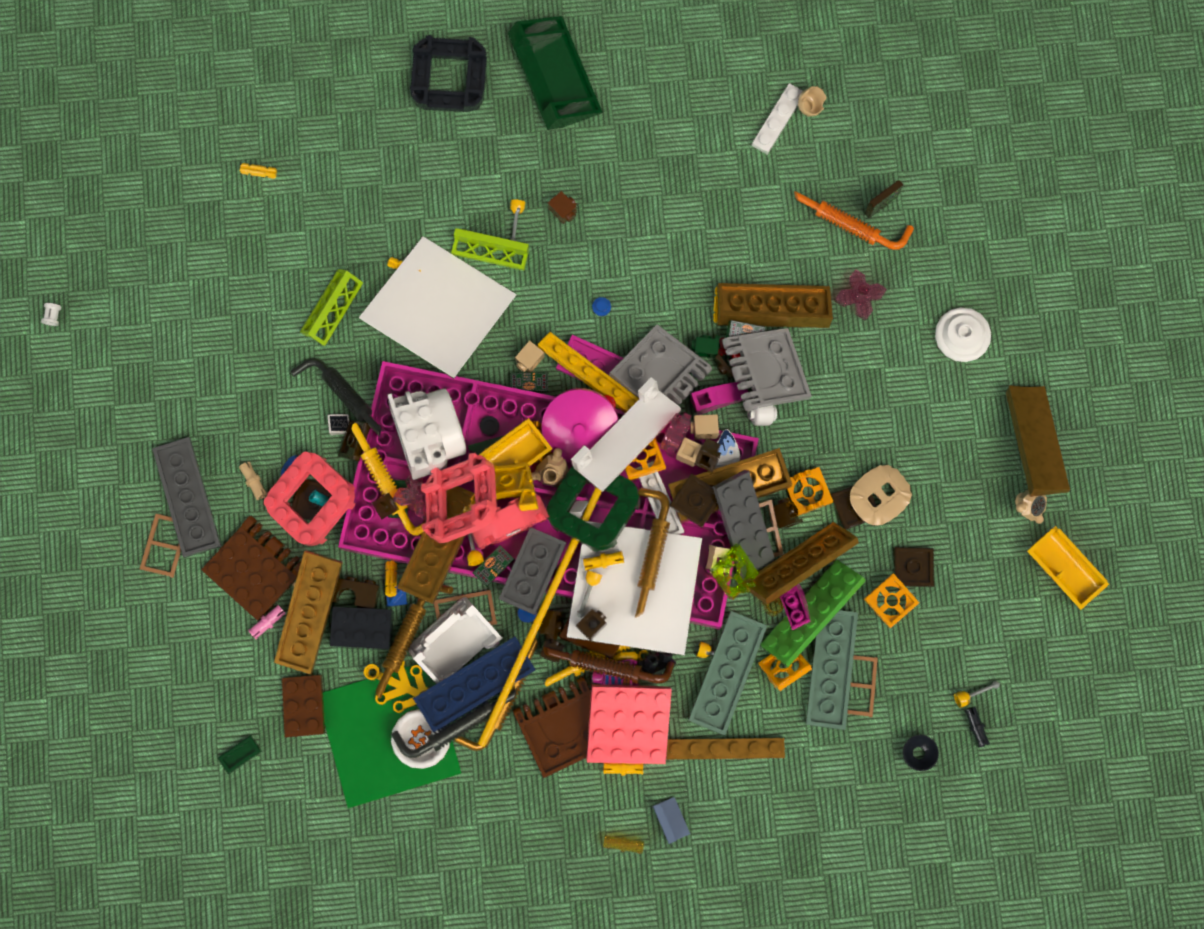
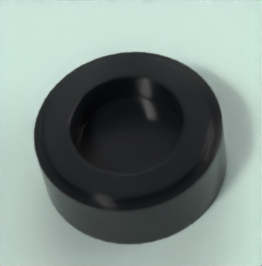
(489, 426)

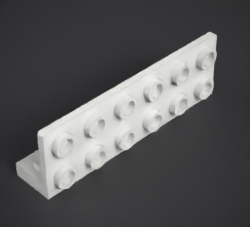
(626, 437)

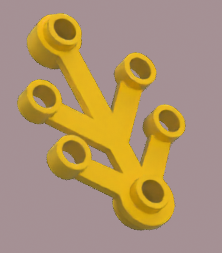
(403, 686)

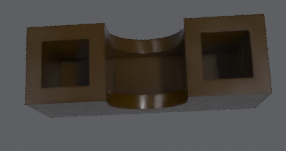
(366, 593)

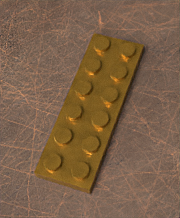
(433, 559)
(802, 562)
(308, 612)

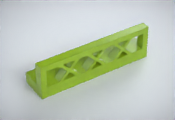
(492, 242)
(325, 305)

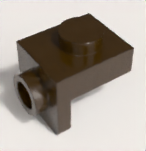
(385, 506)

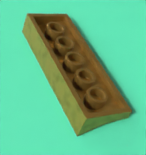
(775, 305)
(1037, 440)
(766, 471)

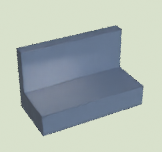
(671, 820)

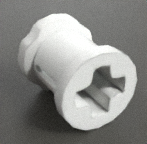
(51, 314)

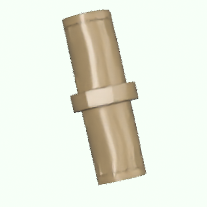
(253, 480)

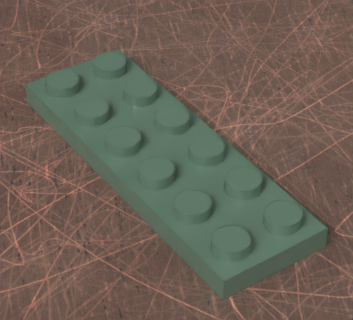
(832, 672)
(727, 673)

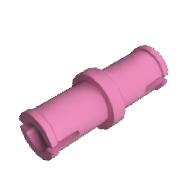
(266, 622)

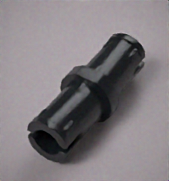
(977, 726)

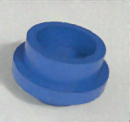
(601, 306)

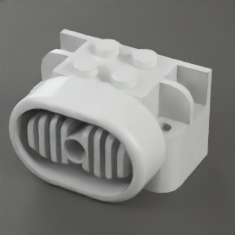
(427, 430)

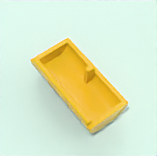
(518, 446)
(1068, 567)

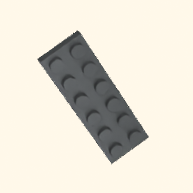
(186, 497)
(744, 519)

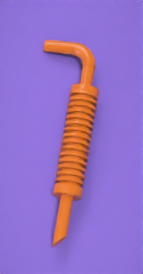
(853, 225)

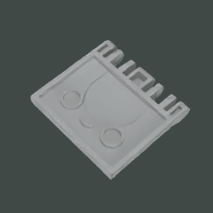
(665, 361)
(770, 366)

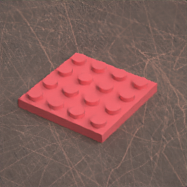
(628, 724)

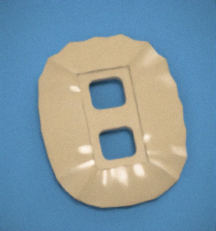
(872, 483)

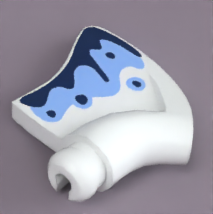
(728, 449)

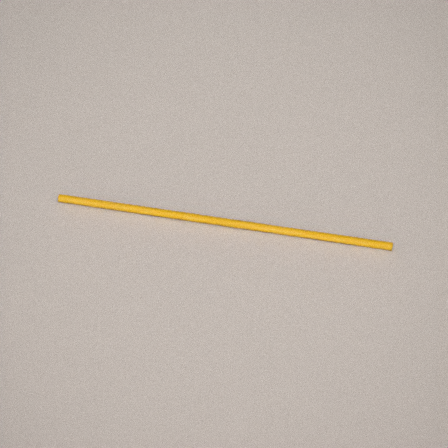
(536, 624)

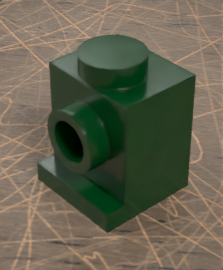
(706, 346)

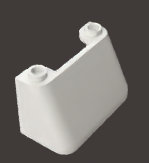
(453, 640)

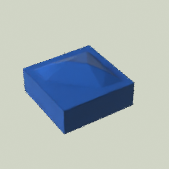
(398, 600)

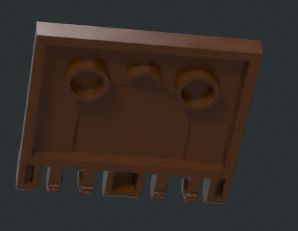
(252, 571)
(560, 733)

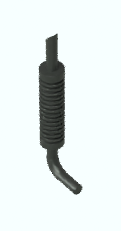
(342, 390)
(452, 731)

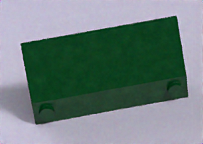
(554, 71)

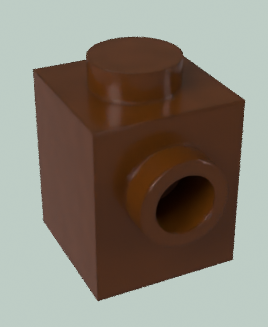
(563, 207)

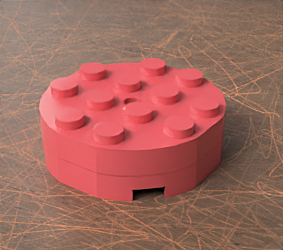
(510, 523)

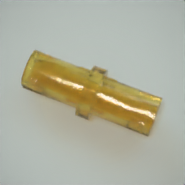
(623, 844)

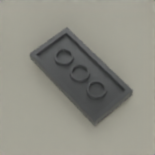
(532, 571)

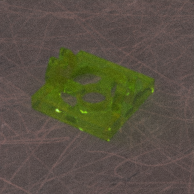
(726, 562)

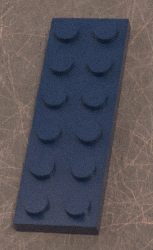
(471, 685)

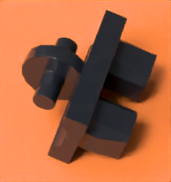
(656, 662)

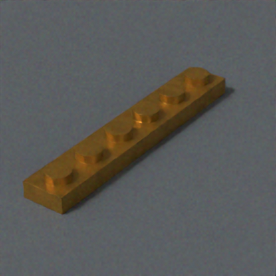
(725, 748)

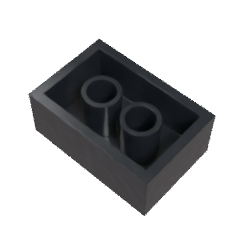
(361, 628)

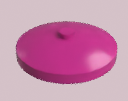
(577, 420)

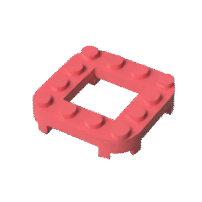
(340, 501)
(481, 513)

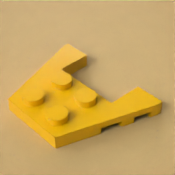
(513, 482)

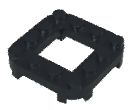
(448, 49)

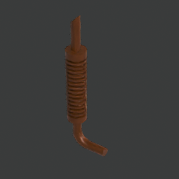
(610, 667)

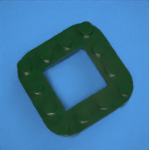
(583, 532)

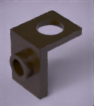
(723, 368)

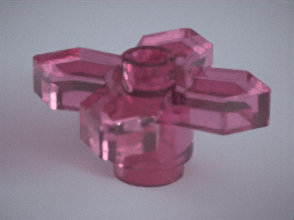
(862, 302)
(412, 496)

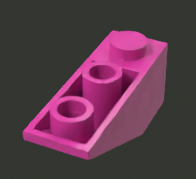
(716, 397)
(796, 607)

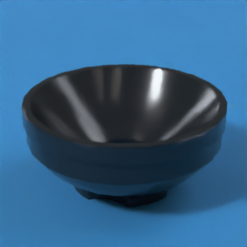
(930, 748)

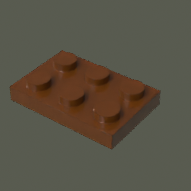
(303, 706)

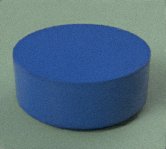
(526, 617)

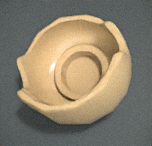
(811, 101)

